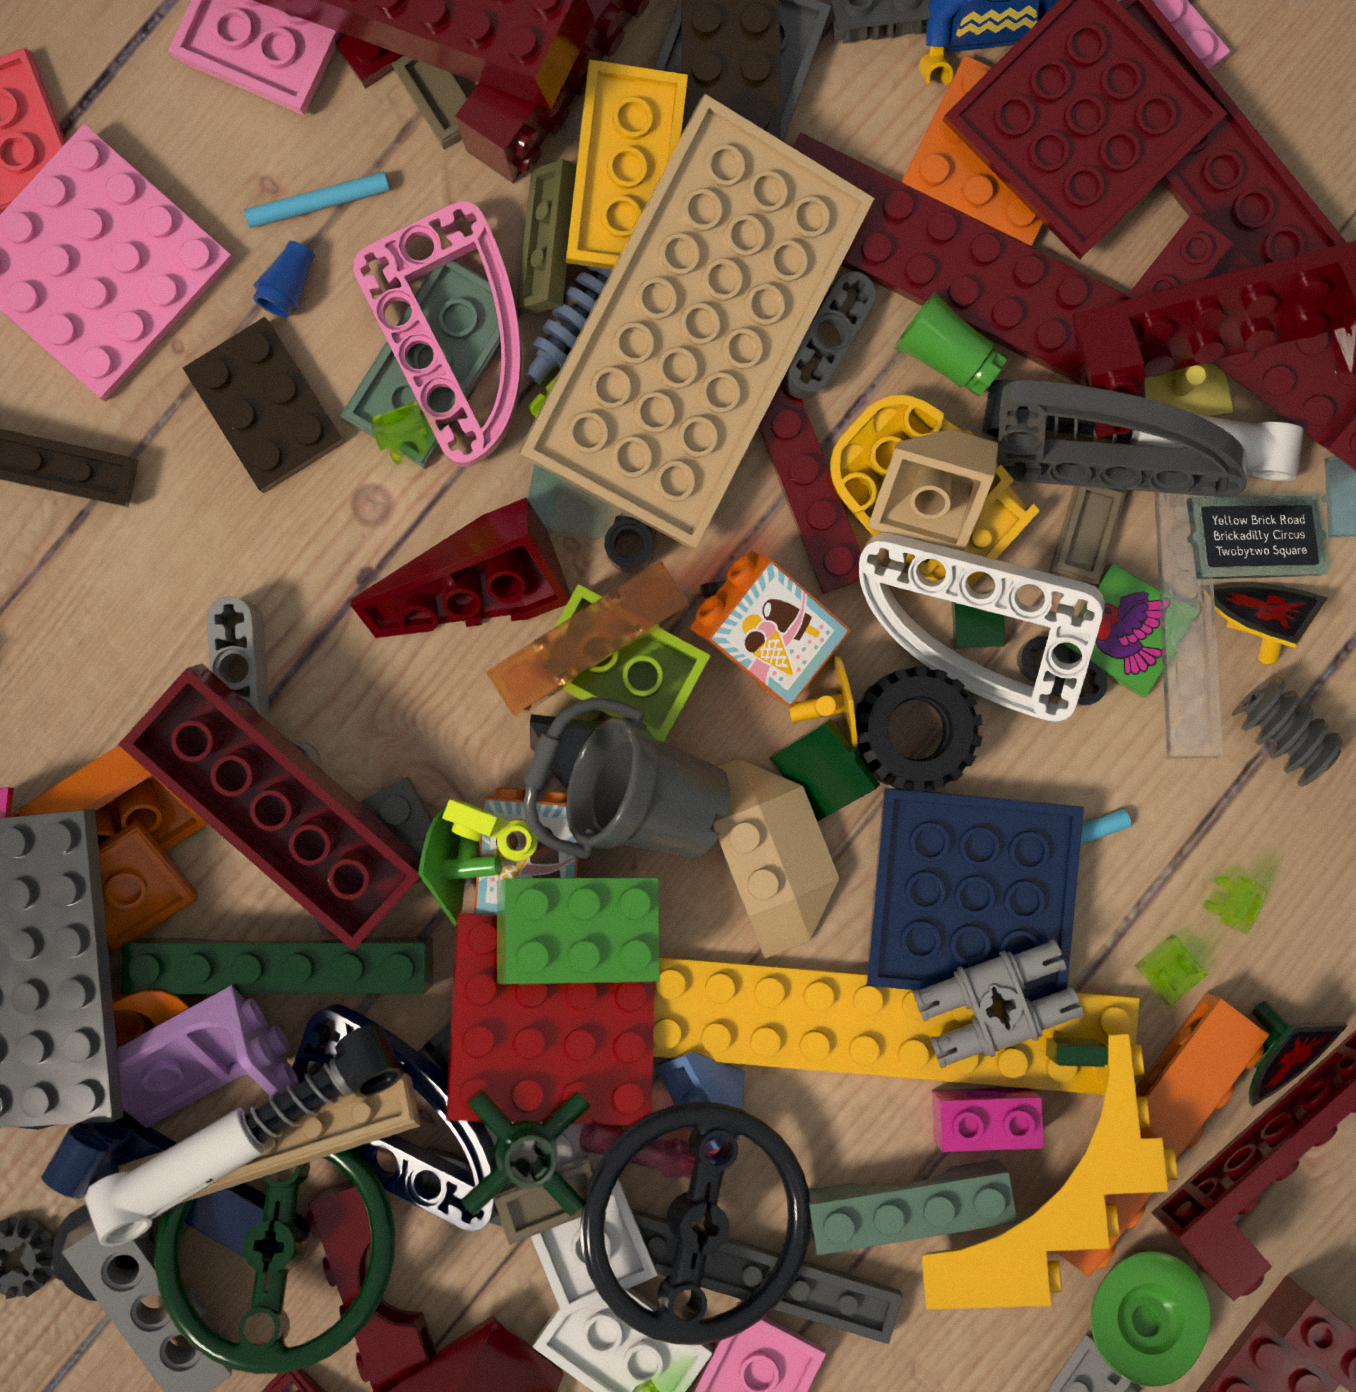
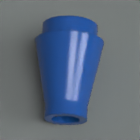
(283, 282)

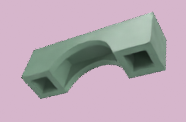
(949, 1203)

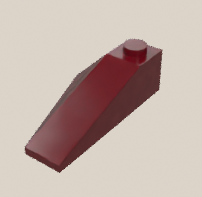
(482, 571)

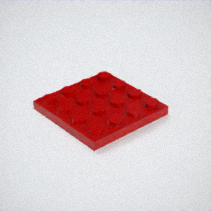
(545, 1040)

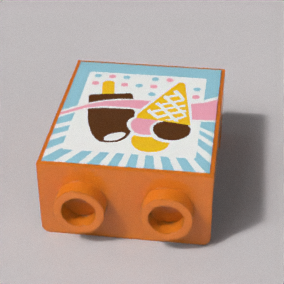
(770, 627)
(544, 861)

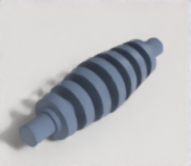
(572, 318)

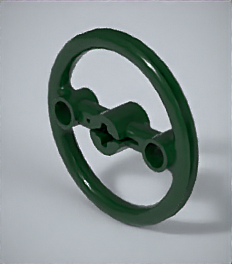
(271, 1275)

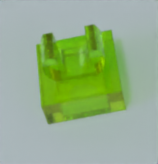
(399, 426)
(1242, 903)
(1171, 970)

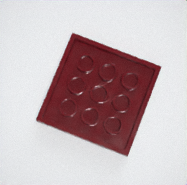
(1084, 118)

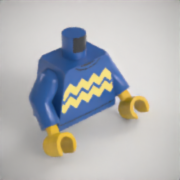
(975, 25)

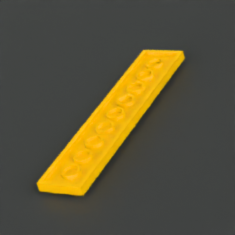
(847, 1027)

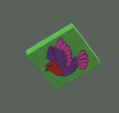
(1129, 633)

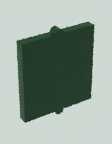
(826, 769)

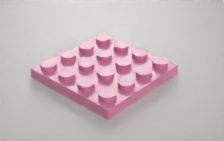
(100, 262)

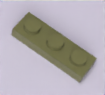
(546, 237)

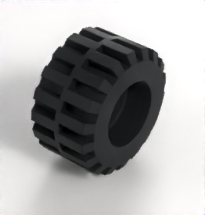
(958, 722)

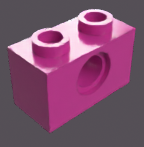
(987, 1119)

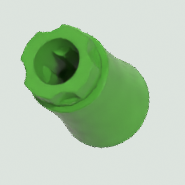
(951, 346)

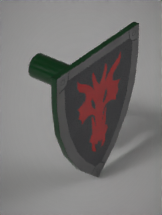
(1287, 1050)

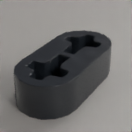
(1066, 655)

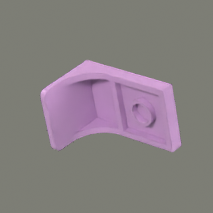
(200, 1054)

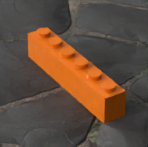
(1182, 1091)

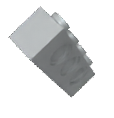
(143, 1327)

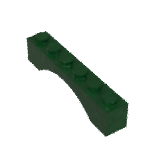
(278, 967)

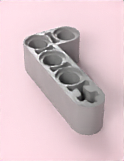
(254, 686)

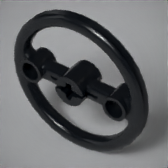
(687, 1323)

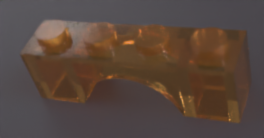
(587, 639)

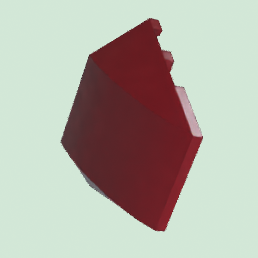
(485, 1361)

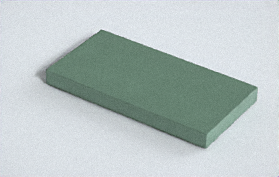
(467, 330)

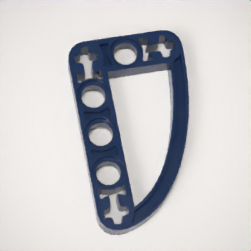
(410, 1157)

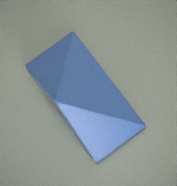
(701, 1079)

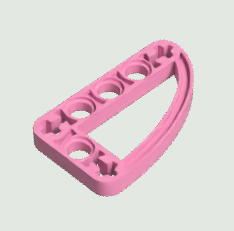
(416, 331)

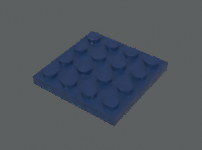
(969, 882)

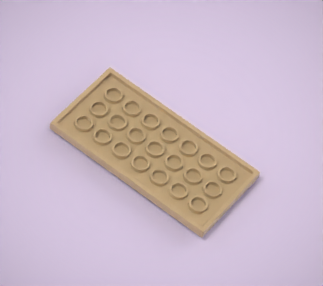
(697, 324)

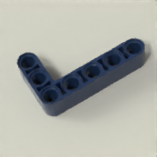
(97, 1150)

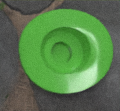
(1151, 1318)

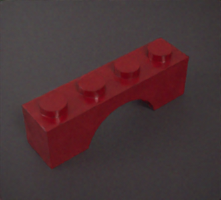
(393, 1338)

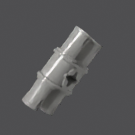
(1021, 1017)

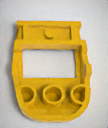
(864, 457)

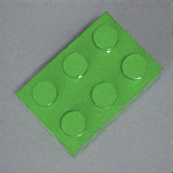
(577, 930)

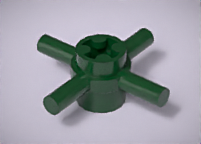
(512, 1138)

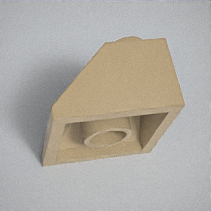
(936, 488)

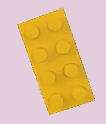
(624, 144)

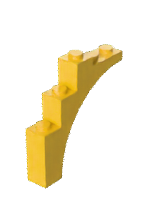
(1017, 1264)

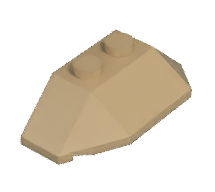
(775, 856)

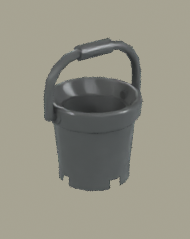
(628, 788)

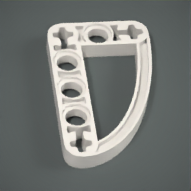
(1001, 600)

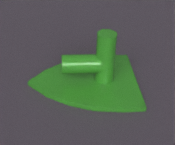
(448, 861)

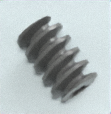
(1290, 729)

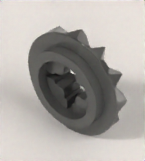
(36, 1256)

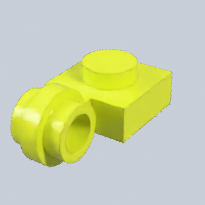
(474, 821)

